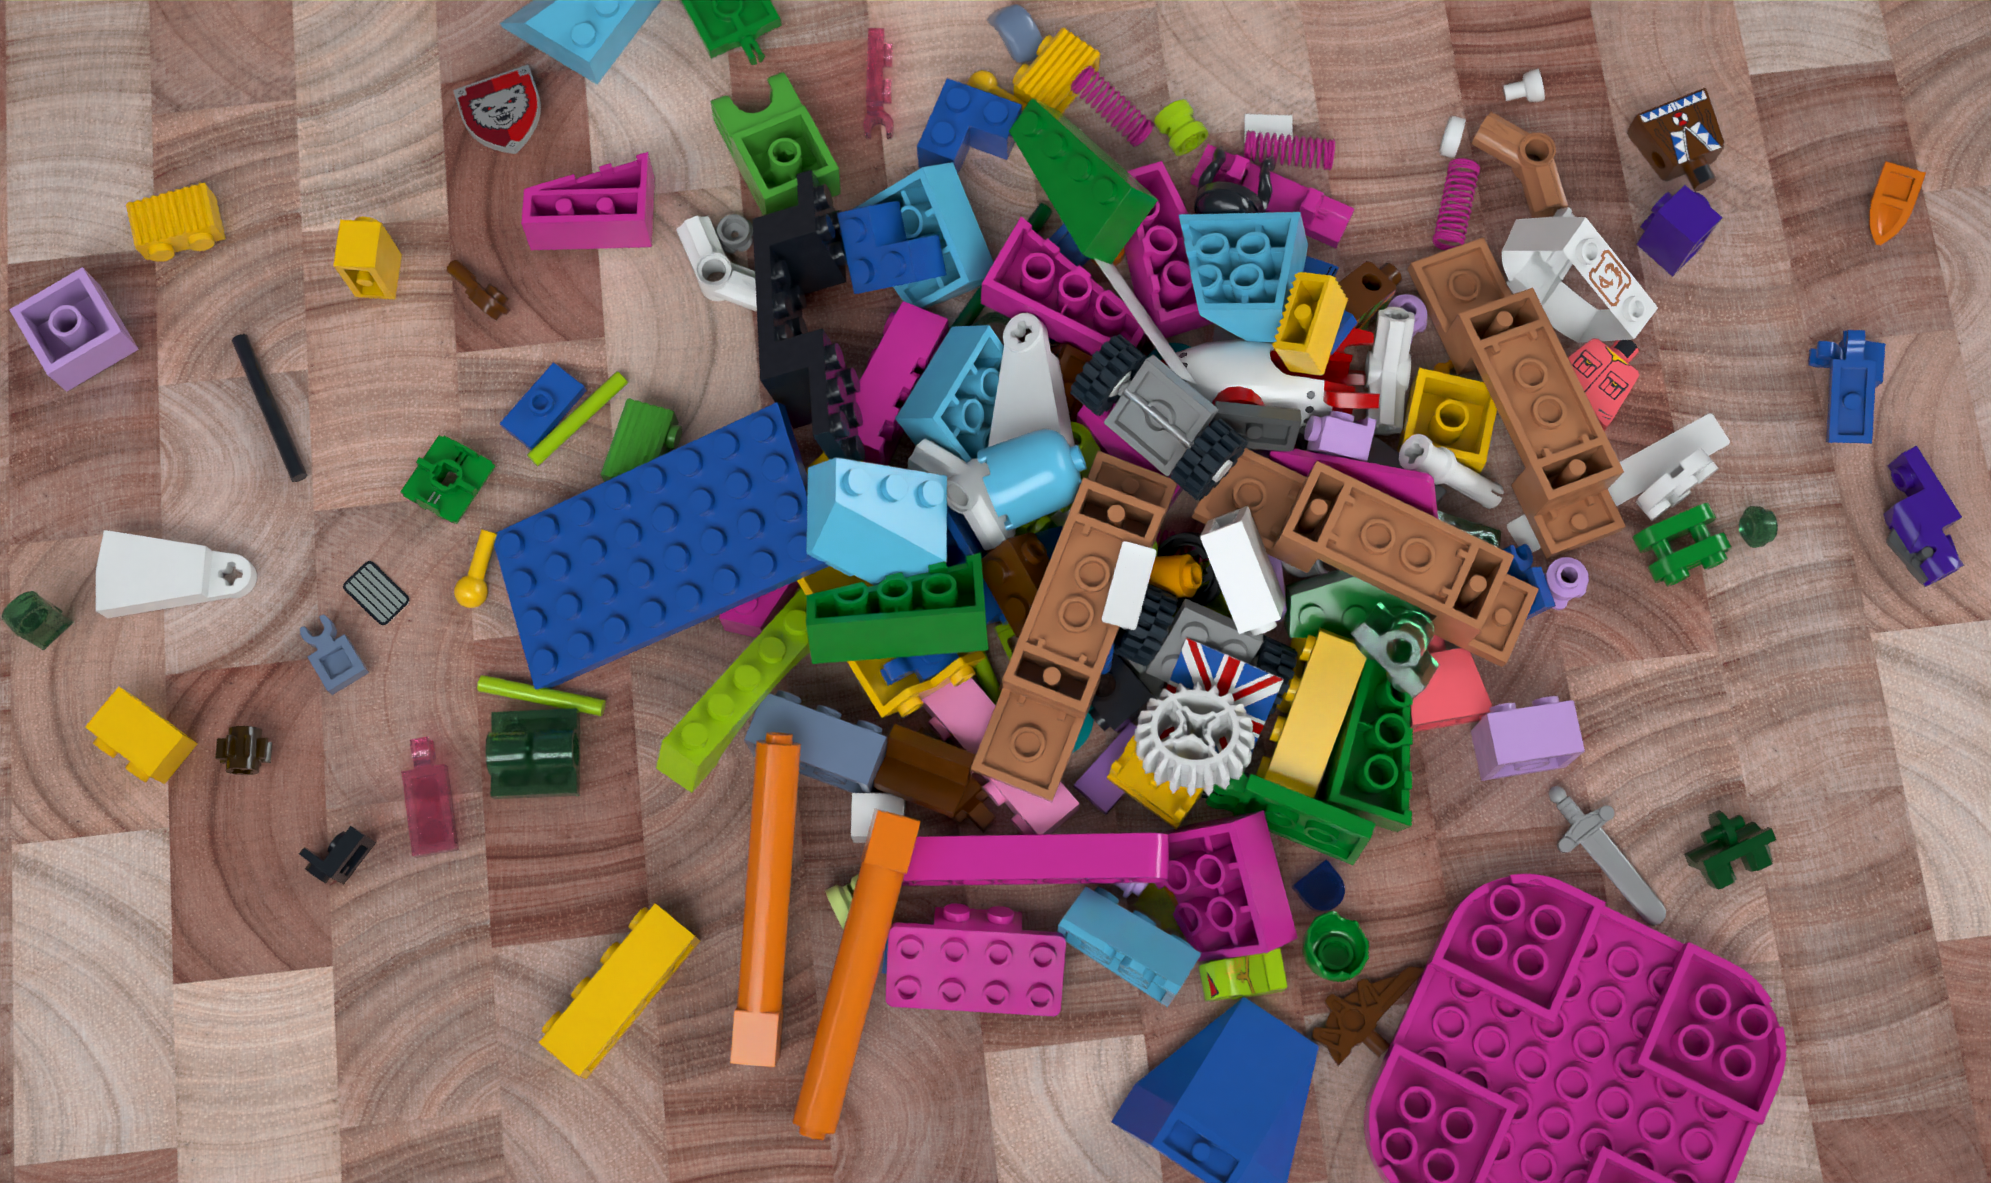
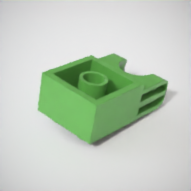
(775, 146)

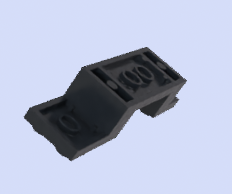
(794, 256)

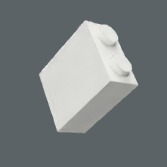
(1244, 571)

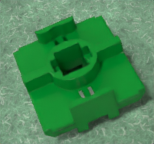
(444, 457)

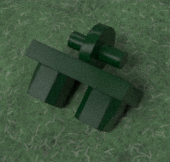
(1727, 842)

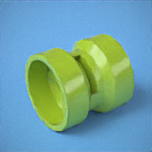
(1180, 127)

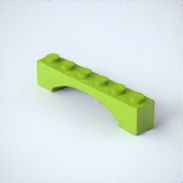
(712, 723)

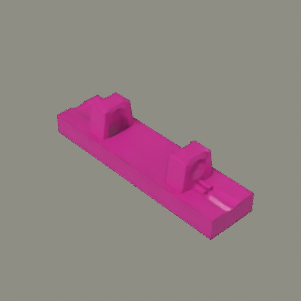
(1321, 215)

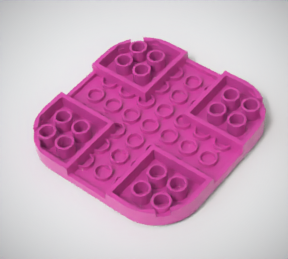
(1571, 1051)

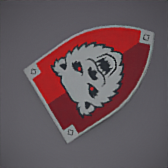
(501, 109)

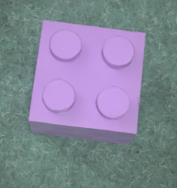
(73, 329)
(1527, 738)

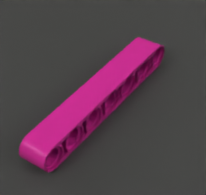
(1039, 859)

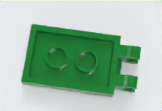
(1297, 816)

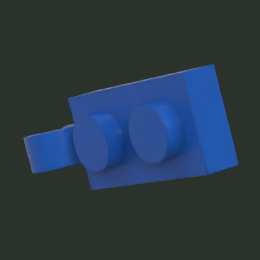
(1851, 393)

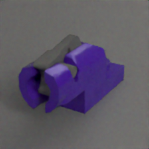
(1920, 520)

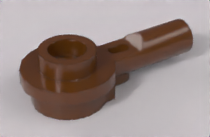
(488, 299)

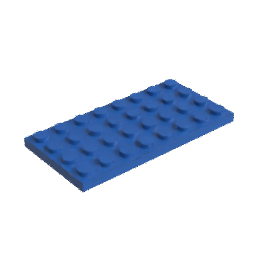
(659, 548)

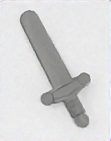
(1588, 832)

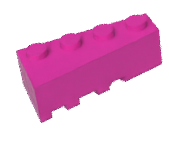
(1160, 260)
(1041, 281)
(891, 375)

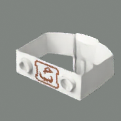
(1539, 258)

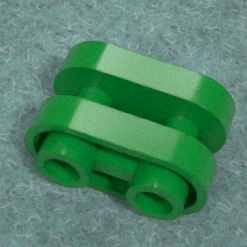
(1674, 566)

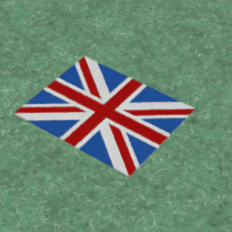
(1248, 684)

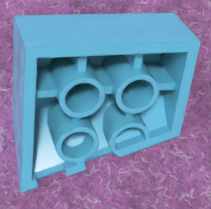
(581, 32)
(932, 205)
(1244, 268)
(956, 393)
(876, 518)
(1128, 944)

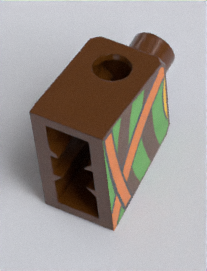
(1369, 291)

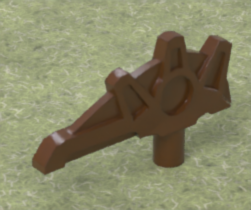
(1356, 1016)

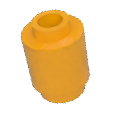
(1176, 575)

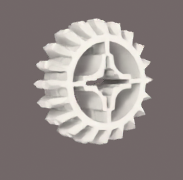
(1189, 753)

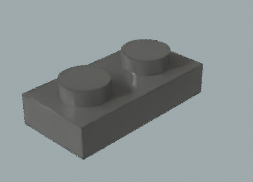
(1262, 425)

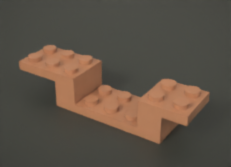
(1534, 391)
(1382, 544)
(1064, 635)

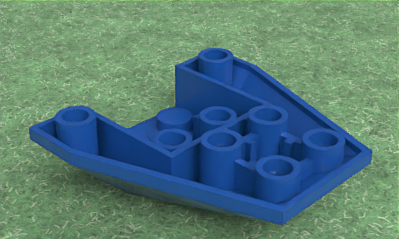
(1227, 1099)

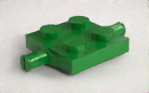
(732, 24)

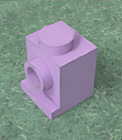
(1340, 436)

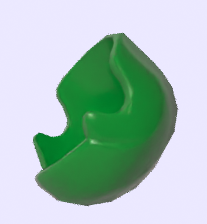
(1335, 947)

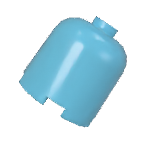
(1032, 475)

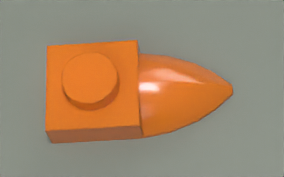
(1893, 200)

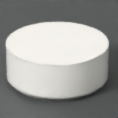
(1452, 136)

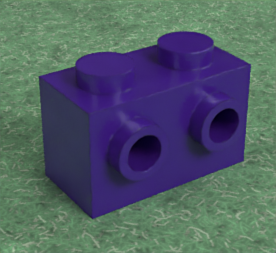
(1677, 228)

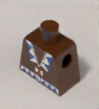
(1680, 138)

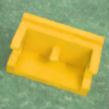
(1130, 777)

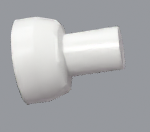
(1530, 87)

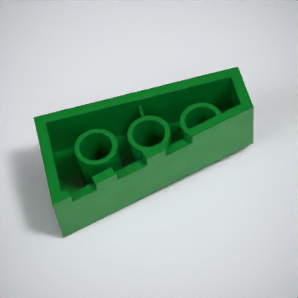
(1084, 184)
(900, 616)
(1371, 754)

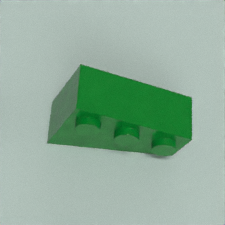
(1334, 604)

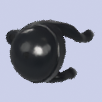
(1231, 197)

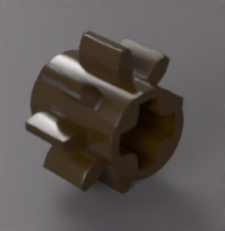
(243, 750)

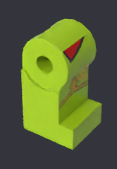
(1243, 976)

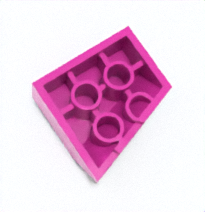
(1228, 887)

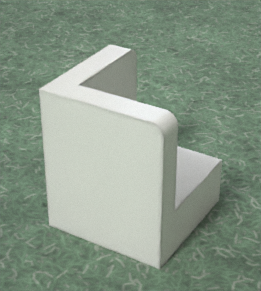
(863, 808)

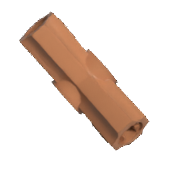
(1538, 178)

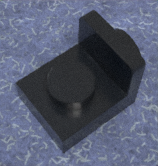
(344, 856)

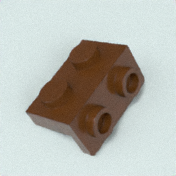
(1014, 576)

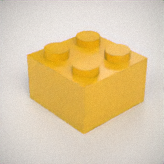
(1452, 415)

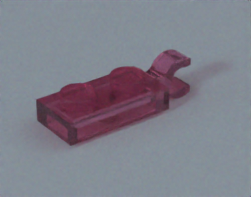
(878, 89)
(429, 802)

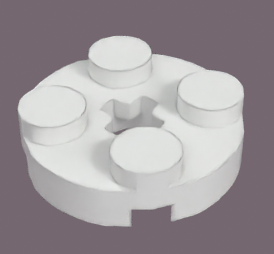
(1676, 485)

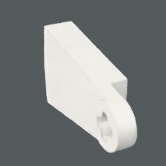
(1029, 385)
(158, 574)

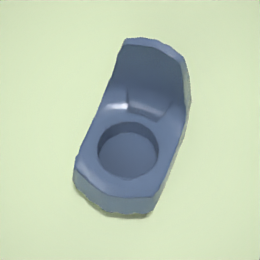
(1017, 32)

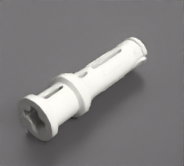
(1440, 463)

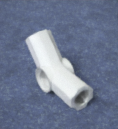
(709, 257)
(1389, 368)
(964, 490)

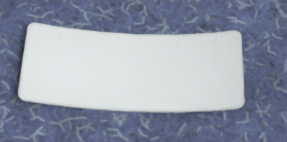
(1129, 585)

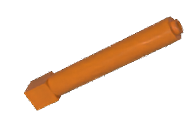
(766, 906)
(855, 972)

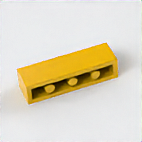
(1315, 712)
(618, 991)

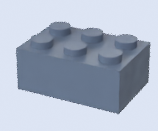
(830, 747)

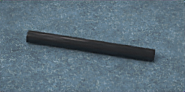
(269, 408)

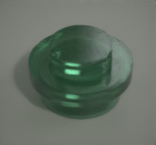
(1758, 526)

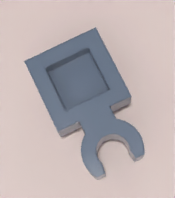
(335, 660)

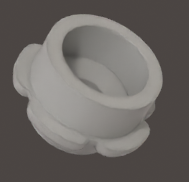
(731, 224)

